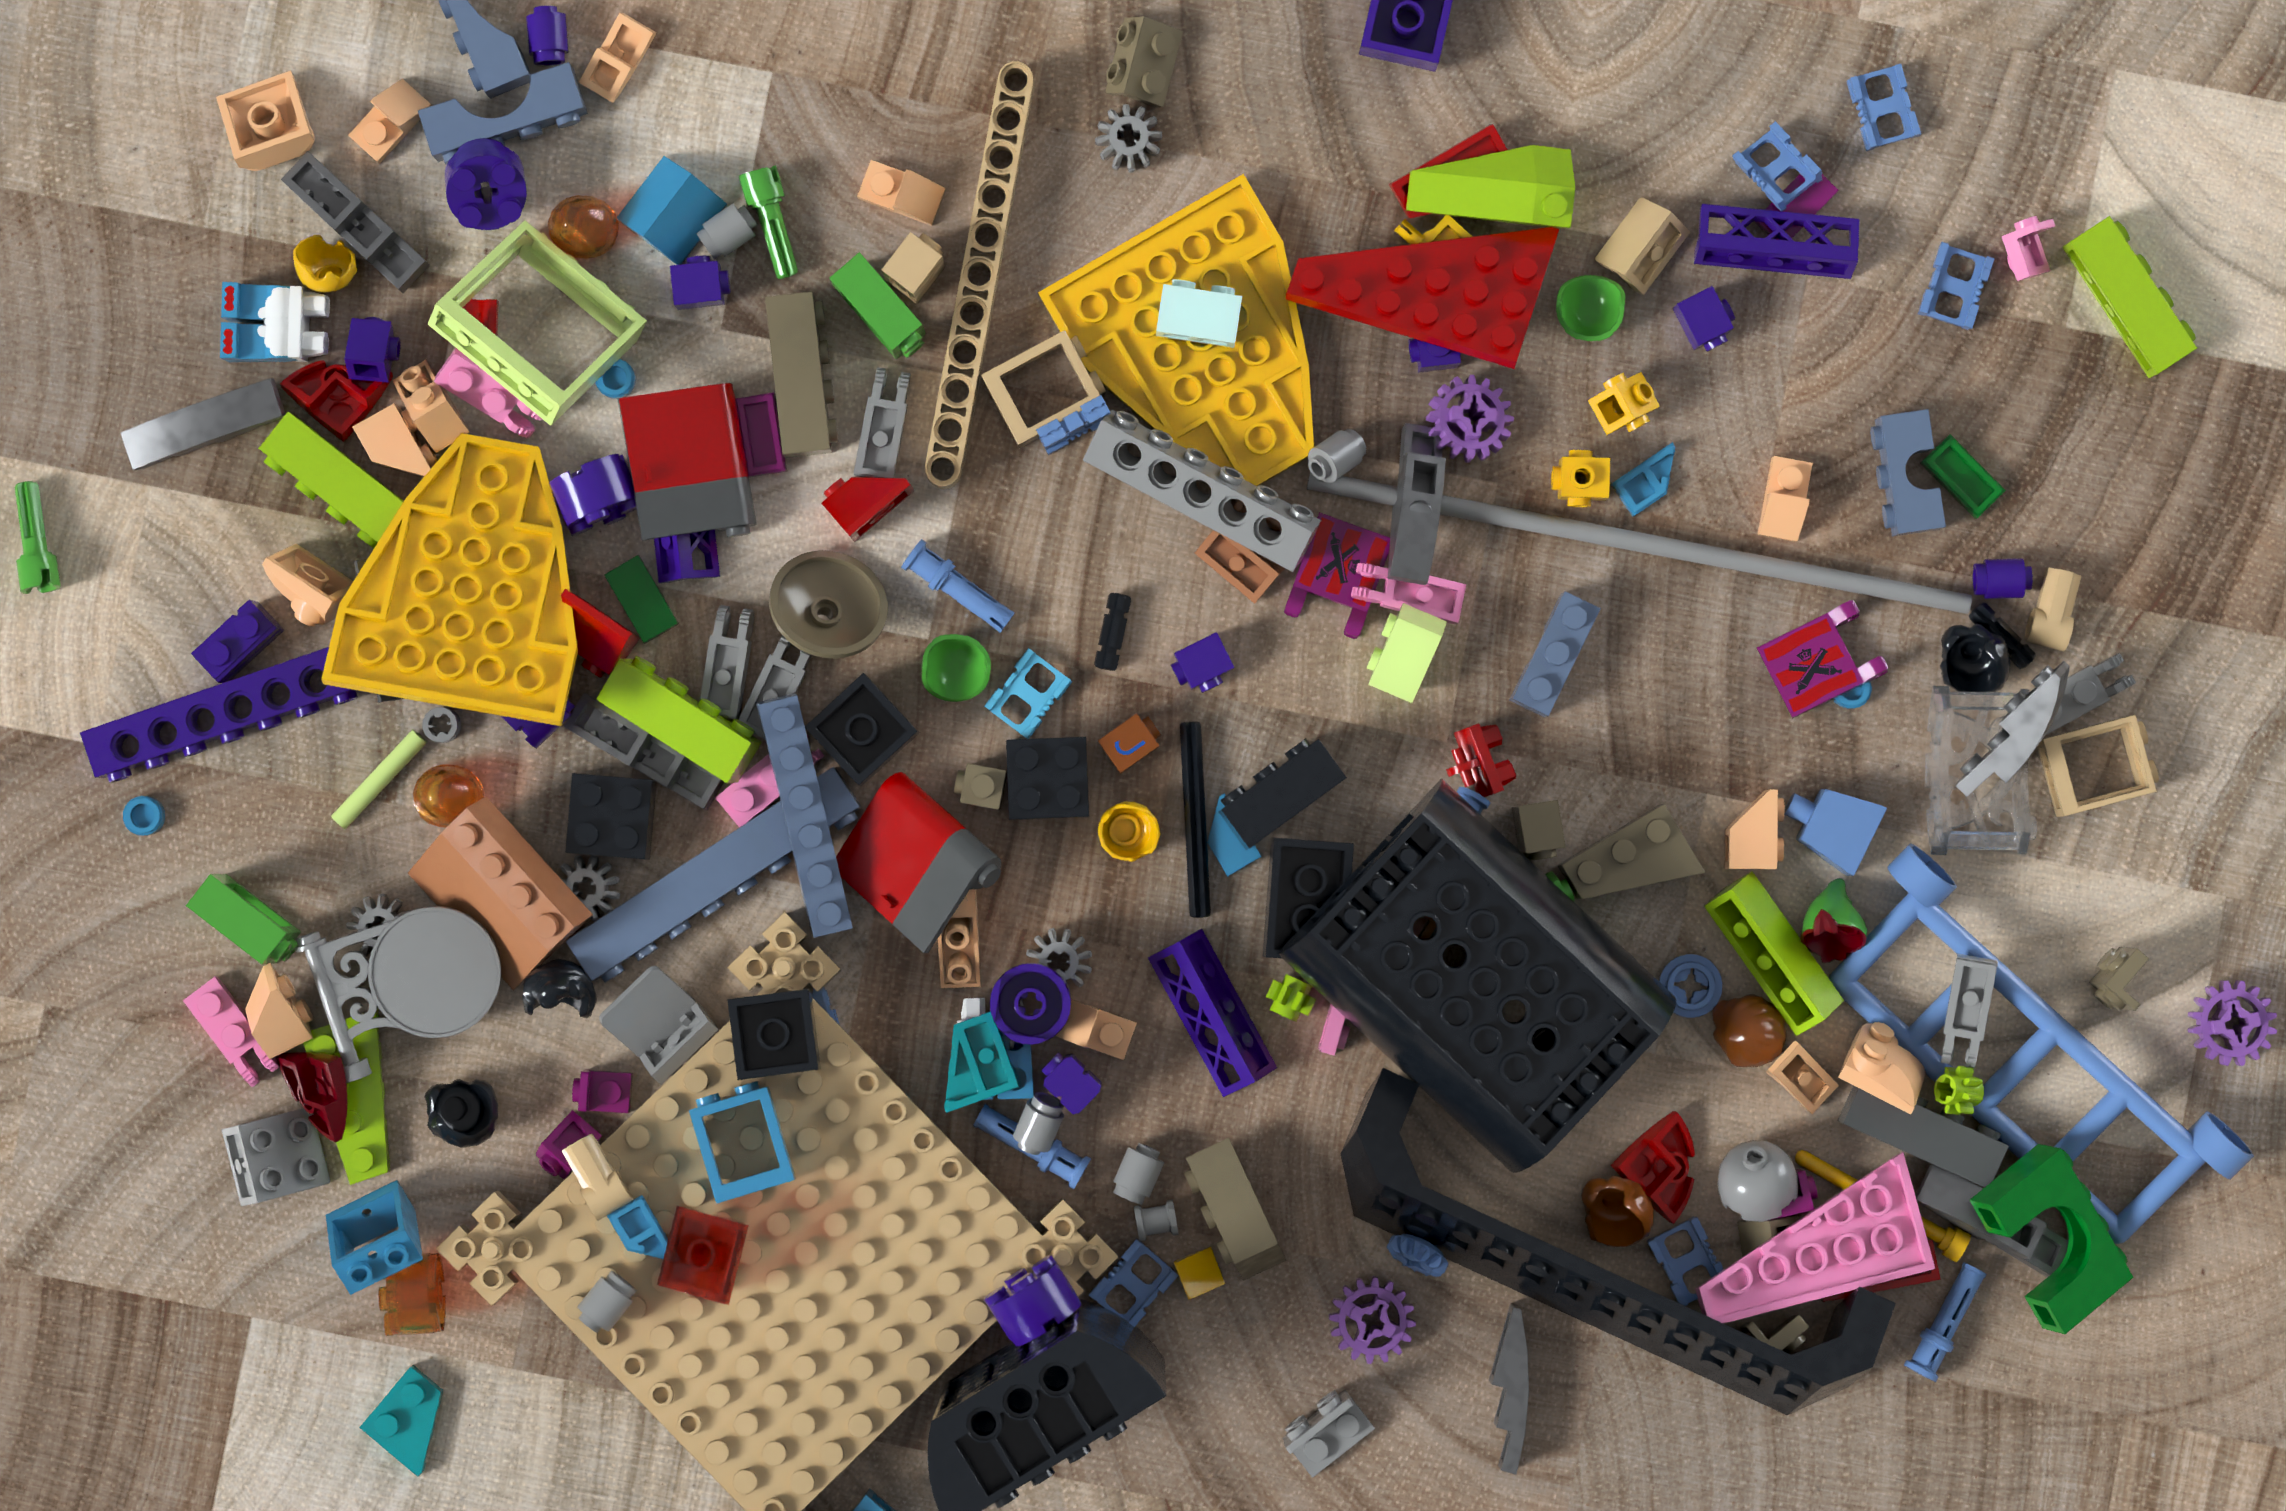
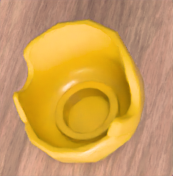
(324, 265)
(1128, 831)

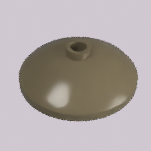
(834, 587)

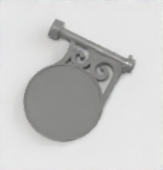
(426, 974)

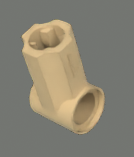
(2051, 619)
(601, 1185)

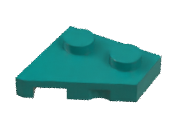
(977, 1063)
(406, 1419)

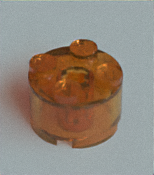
(415, 1298)

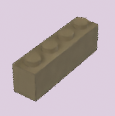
(799, 374)

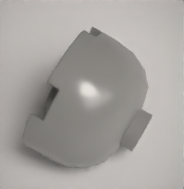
(1757, 1180)

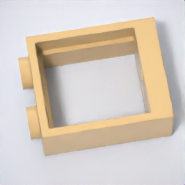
(1005, 404)
(2058, 776)

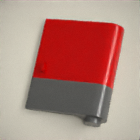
(687, 462)
(914, 860)

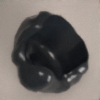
(1974, 659)
(559, 983)
(462, 1112)

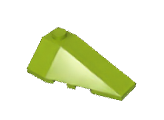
(1509, 186)

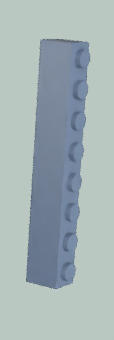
(700, 885)

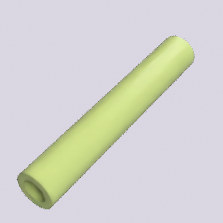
(379, 779)

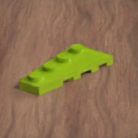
(365, 1136)

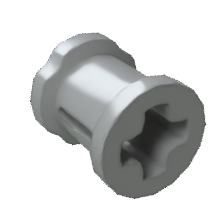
(1156, 1220)

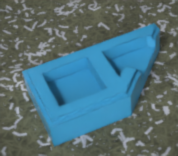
(1646, 481)
(1226, 846)
(639, 1228)

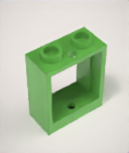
(879, 307)
(244, 919)

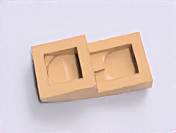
(617, 58)

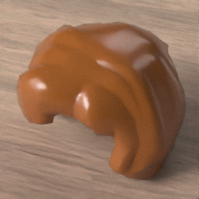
(1749, 1030)
(1617, 1211)

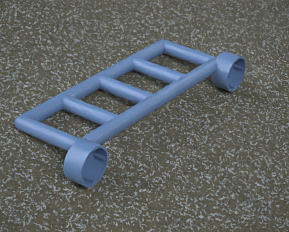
(1927, 888)

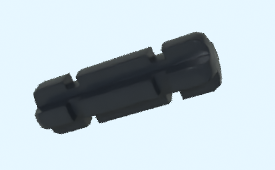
(1112, 631)
(2020, 654)

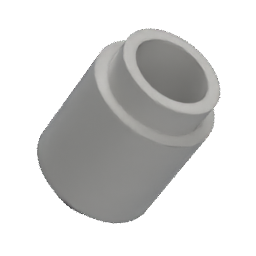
(727, 230)
(1336, 455)
(1039, 1123)
(1138, 1173)
(606, 1302)

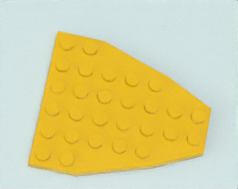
(1233, 404)
(465, 592)

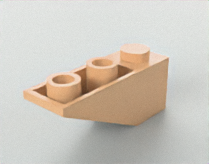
(960, 946)

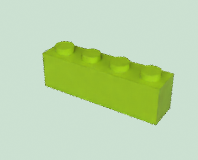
(2130, 296)
(332, 476)
(679, 719)
(1774, 953)

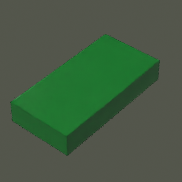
(1962, 476)
(641, 599)

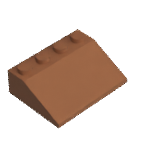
(502, 883)

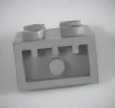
(275, 1157)
(1327, 1432)

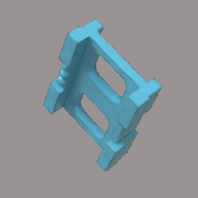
(1038, 701)

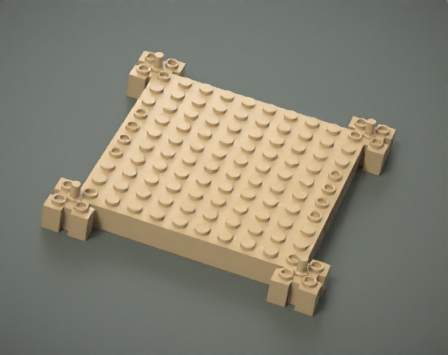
(847, 1278)

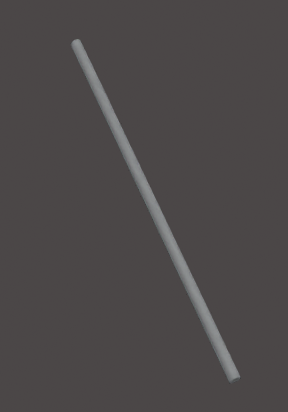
(1661, 546)

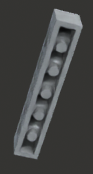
(1181, 493)

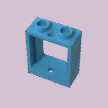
(753, 1183)
(351, 1227)

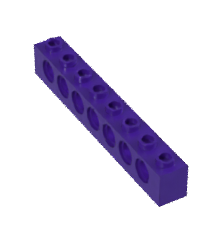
(105, 741)

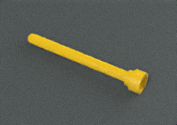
(1951, 1241)

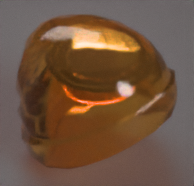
(583, 226)
(445, 793)

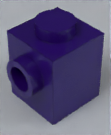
(699, 283)
(1705, 319)
(371, 349)
(1432, 357)
(1202, 663)

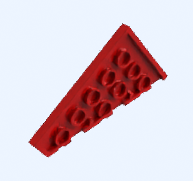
(1448, 293)

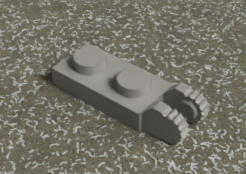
(882, 429)
(728, 663)
(775, 680)
(2086, 691)
(1968, 1005)

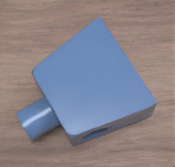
(1836, 827)

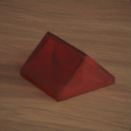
(703, 1254)

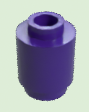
(547, 36)
(2002, 578)

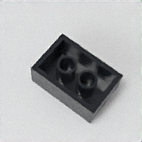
(1280, 792)
(1299, 883)

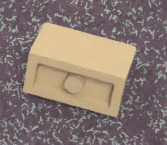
(1643, 244)

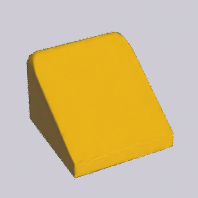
(1199, 1273)

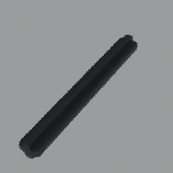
(1195, 819)

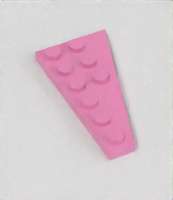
(1848, 1242)

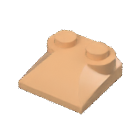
(266, 122)
(308, 583)
(1883, 1067)

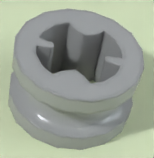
(441, 712)

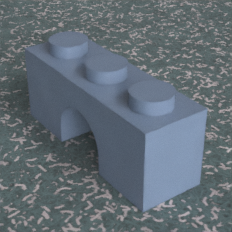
(1907, 507)
(1555, 654)

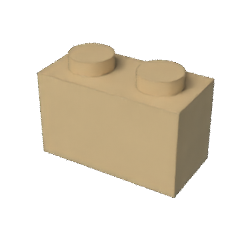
(914, 266)

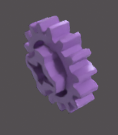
(1482, 407)
(2229, 1007)
(1388, 1328)

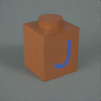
(1130, 742)

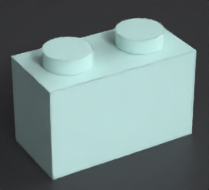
(1199, 314)

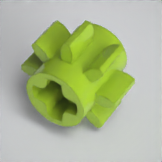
(1291, 997)
(1959, 1090)

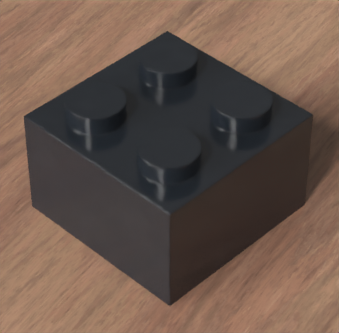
(862, 729)
(1047, 778)
(611, 816)
(774, 1034)

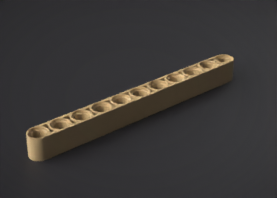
(980, 256)

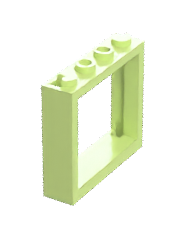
(500, 359)

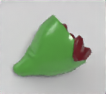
(1833, 925)

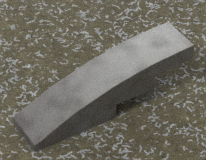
(355, 222)
(203, 424)
(642, 751)
(1511, 1373)

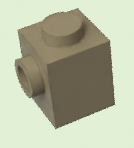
(981, 786)

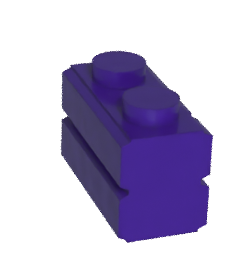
(237, 641)
(1068, 1080)

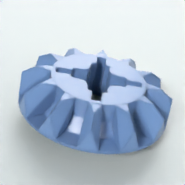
(1704, 973)
(1417, 1254)

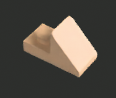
(389, 120)
(901, 192)
(1785, 499)
(1098, 1030)
(1802, 1077)

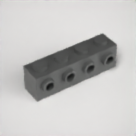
(1928, 1135)

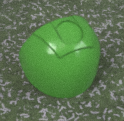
(1590, 307)
(955, 668)

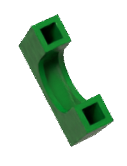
(2092, 1264)

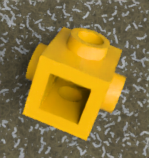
(1624, 403)
(1596, 475)

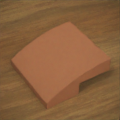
(1239, 565)

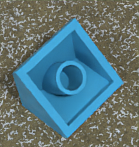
(671, 210)

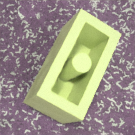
(1406, 653)

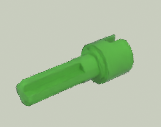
(764, 192)
(37, 565)

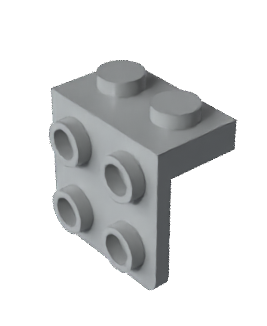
(658, 1023)

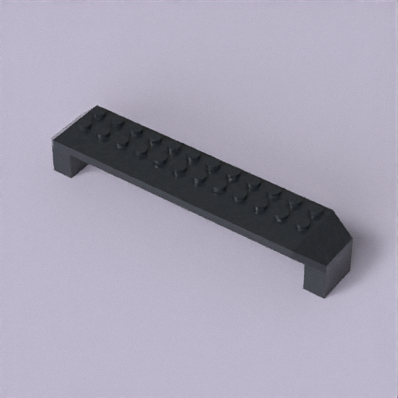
(1391, 1197)

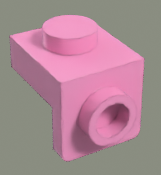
(2025, 249)

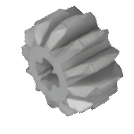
(1118, 147)
(599, 879)
(373, 915)
(1059, 947)

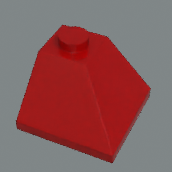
(864, 501)
(598, 636)

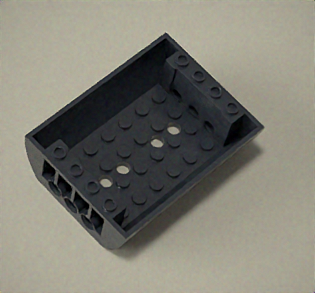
(1519, 945)
(1038, 1406)

